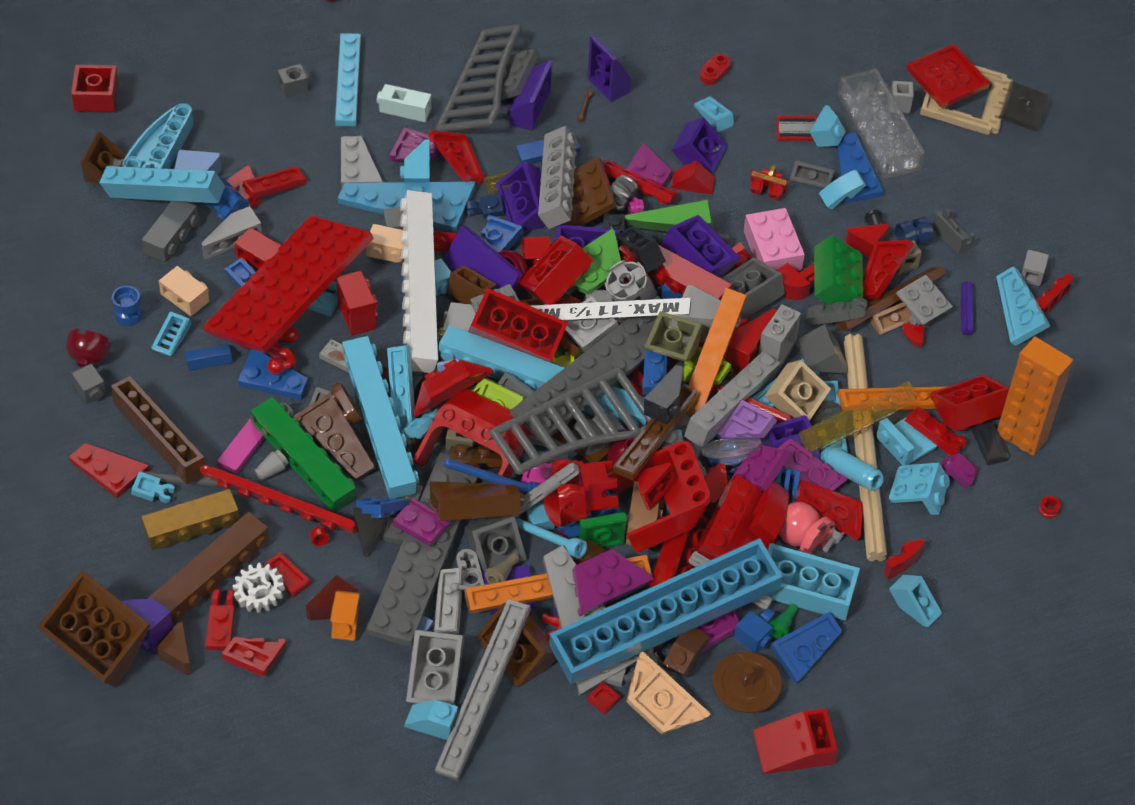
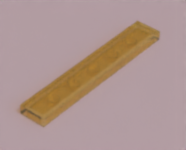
(858, 417)

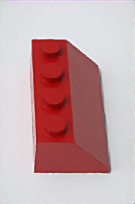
(677, 552)

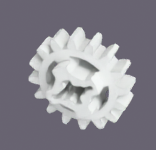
(258, 587)

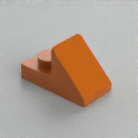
(345, 615)

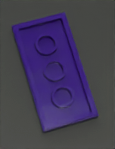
(476, 254)

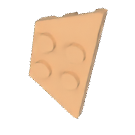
(661, 698)

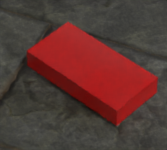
(293, 578)

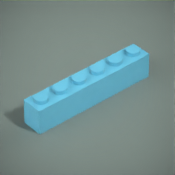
(162, 184)

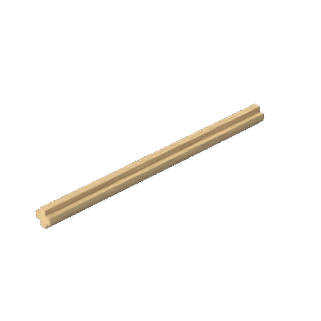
(865, 451)

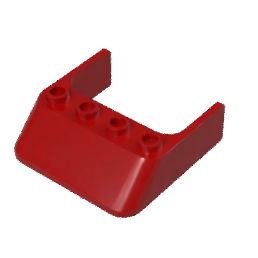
(473, 418)
(685, 498)

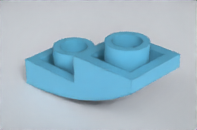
(843, 187)

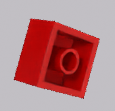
(95, 88)
(357, 303)

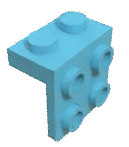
(903, 441)
(921, 483)

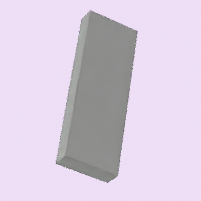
(448, 602)

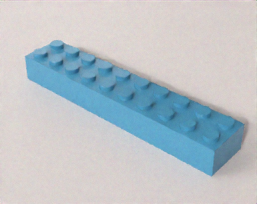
(665, 611)

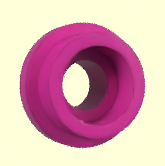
(635, 205)

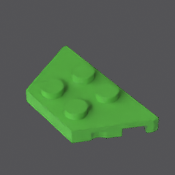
(604, 254)

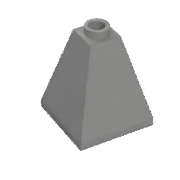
(702, 309)

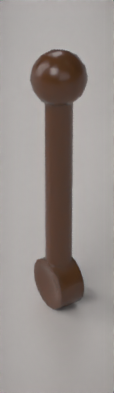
(588, 95)

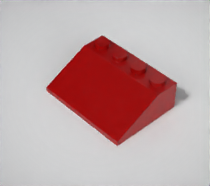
(731, 520)

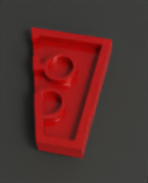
(459, 154)

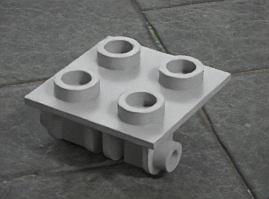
(923, 300)

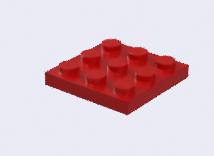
(947, 76)

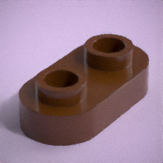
(342, 396)

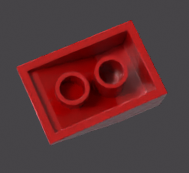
(746, 342)

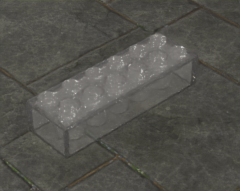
(881, 123)

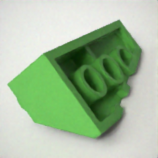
(667, 217)

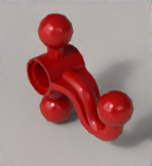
(276, 365)

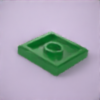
(604, 530)

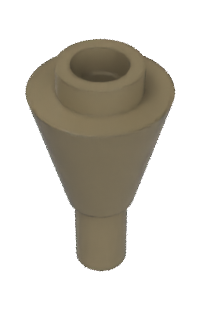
(500, 571)

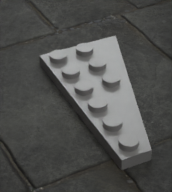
(559, 569)

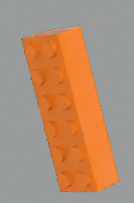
(1034, 395)

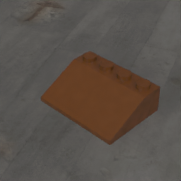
(96, 629)

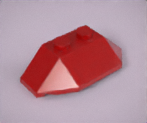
(448, 382)

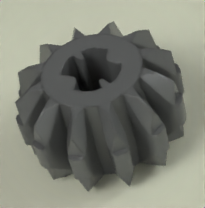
(623, 190)

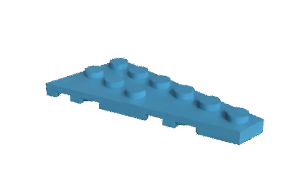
(447, 198)

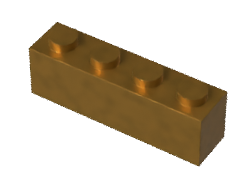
(190, 519)

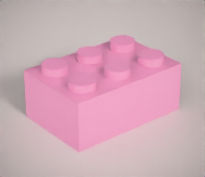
(773, 239)

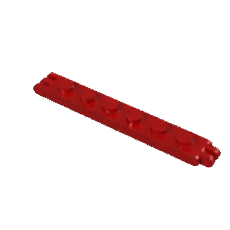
(287, 503)

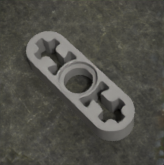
(474, 569)

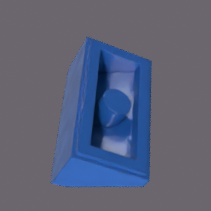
(208, 357)

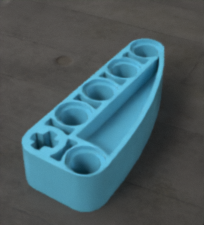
(161, 140)

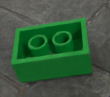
(837, 271)

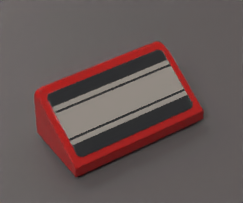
(794, 128)

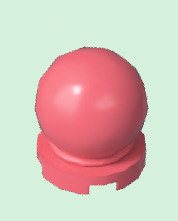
(805, 528)

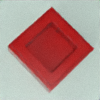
(603, 698)

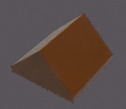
(99, 155)

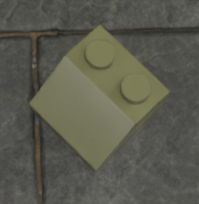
(674, 336)

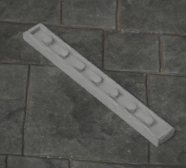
(482, 690)

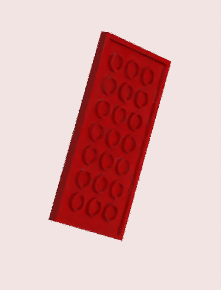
(288, 283)

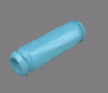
(852, 468)

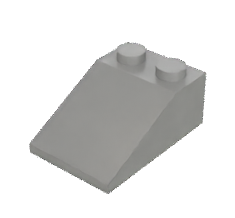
(435, 667)

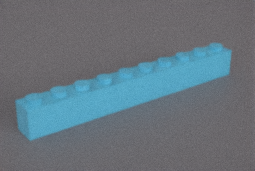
(527, 368)

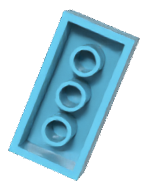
(813, 582)

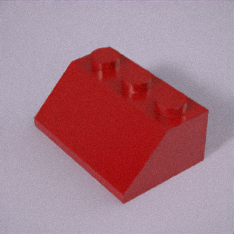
(556, 271)
(970, 402)

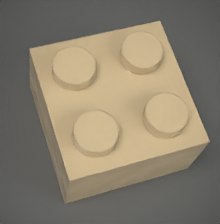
(797, 390)

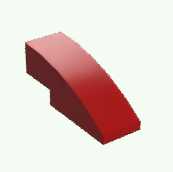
(770, 512)

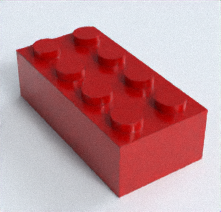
(517, 325)

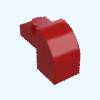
(797, 284)

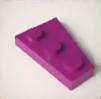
(810, 468)

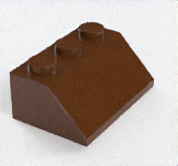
(531, 653)

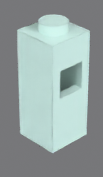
(404, 103)

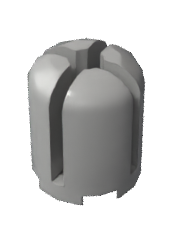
(639, 283)

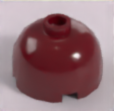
(87, 347)

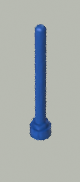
(488, 476)

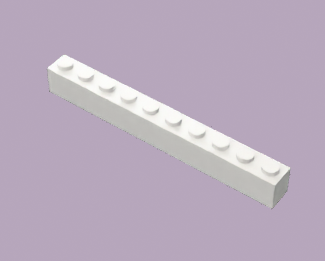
(419, 280)

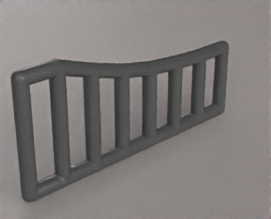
(469, 71)
(573, 443)

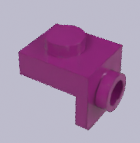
(960, 469)

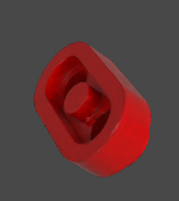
(714, 69)

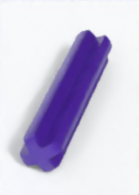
(967, 317)

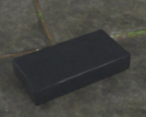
(990, 443)

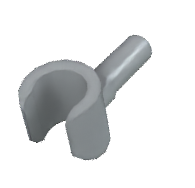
(835, 538)

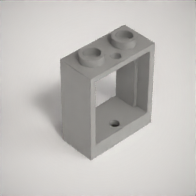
(780, 337)

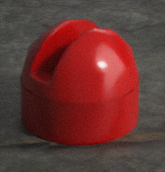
(321, 534)

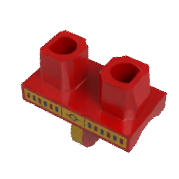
(771, 180)

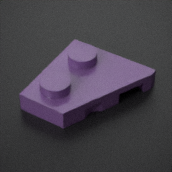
(746, 422)

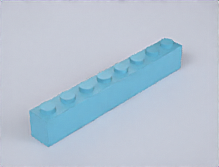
(379, 417)

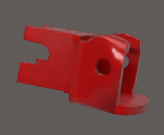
(575, 500)

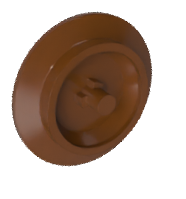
(747, 682)

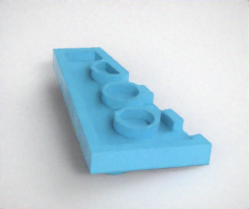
(1020, 308)

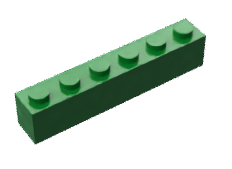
(303, 454)

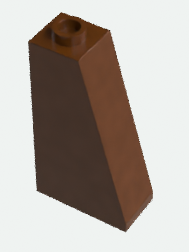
(474, 500)

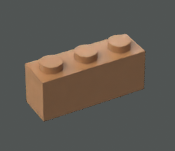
(639, 515)

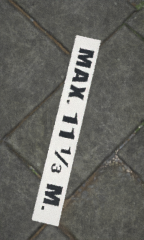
(617, 308)

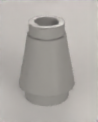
(271, 465)

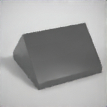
(822, 351)

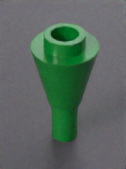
(782, 623)

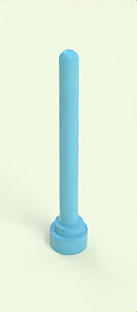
(574, 546)

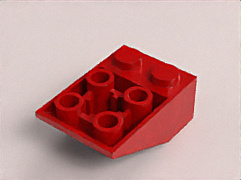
(796, 742)

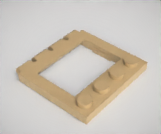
(989, 122)

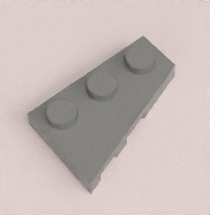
(356, 162)

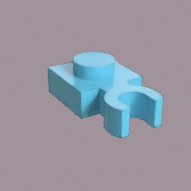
(420, 426)
(149, 486)

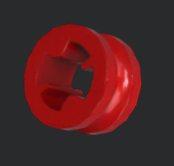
(1052, 501)

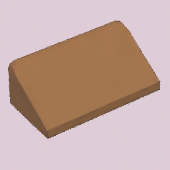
(890, 318)

